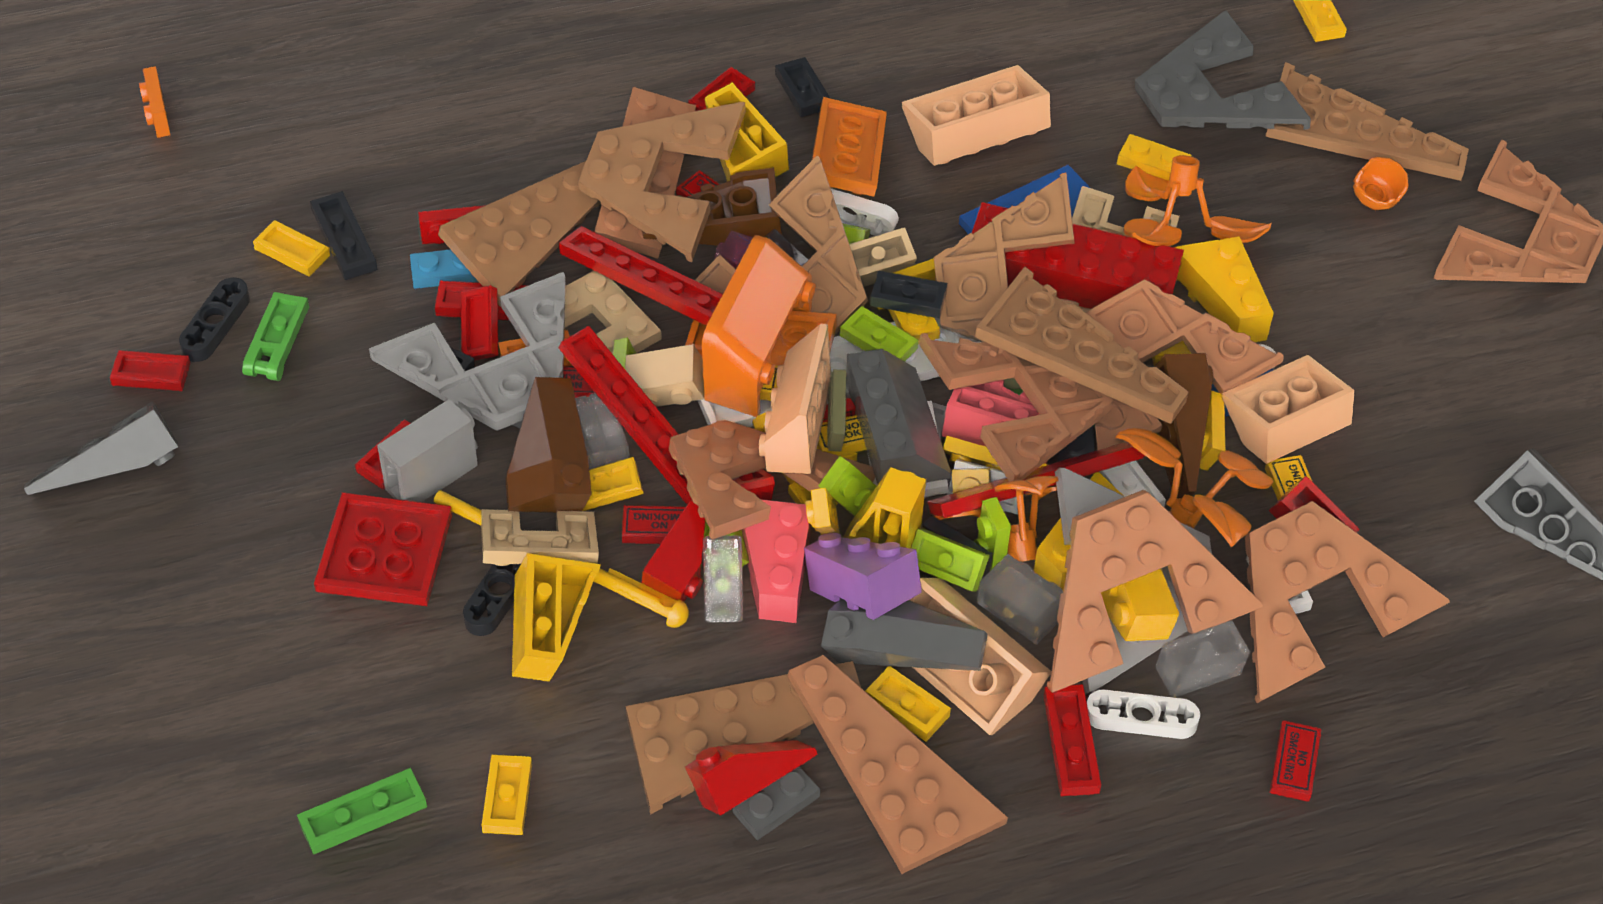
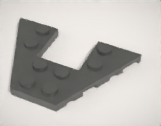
(1182, 95)

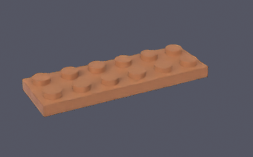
(645, 107)

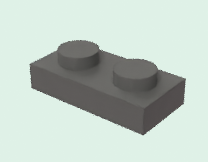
(777, 803)

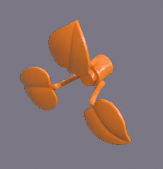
(1181, 183)
(1188, 508)
(1022, 536)

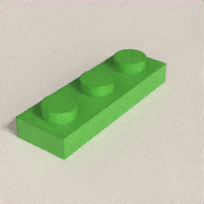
(362, 811)

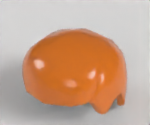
(1380, 183)

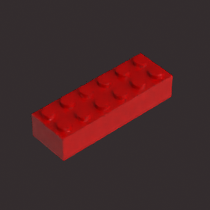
(1092, 267)

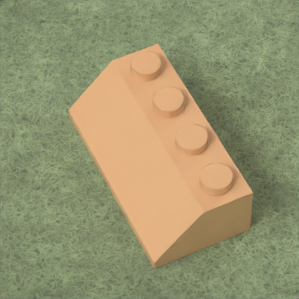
(977, 114)
(798, 405)
(1008, 672)

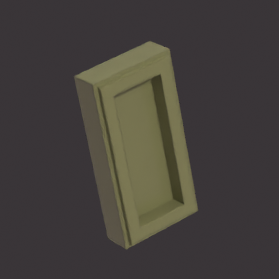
(836, 410)

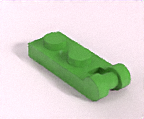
(275, 336)

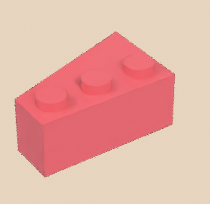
(981, 406)
(778, 560)

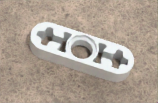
(879, 217)
(1155, 704)

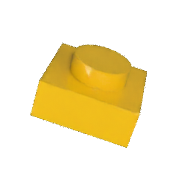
(969, 478)

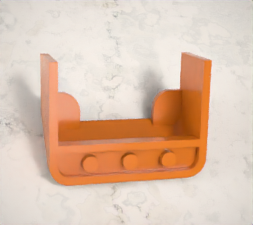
(748, 324)

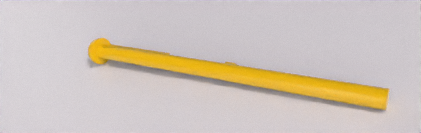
(673, 610)

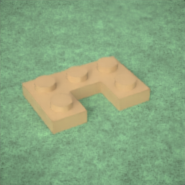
(1094, 208)
(613, 307)
(507, 544)

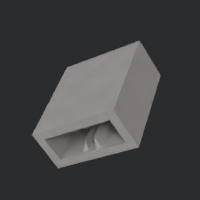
(429, 453)

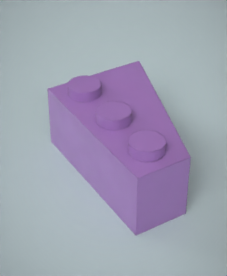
(862, 572)

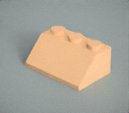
(1289, 408)

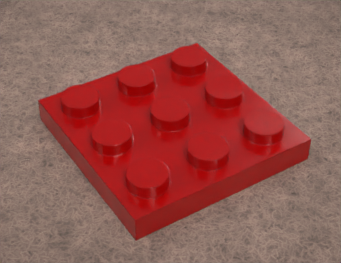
(383, 549)

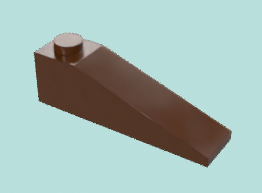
(739, 206)
(1189, 426)
(550, 453)

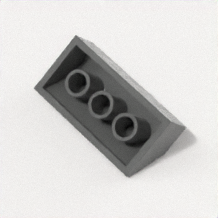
(894, 416)

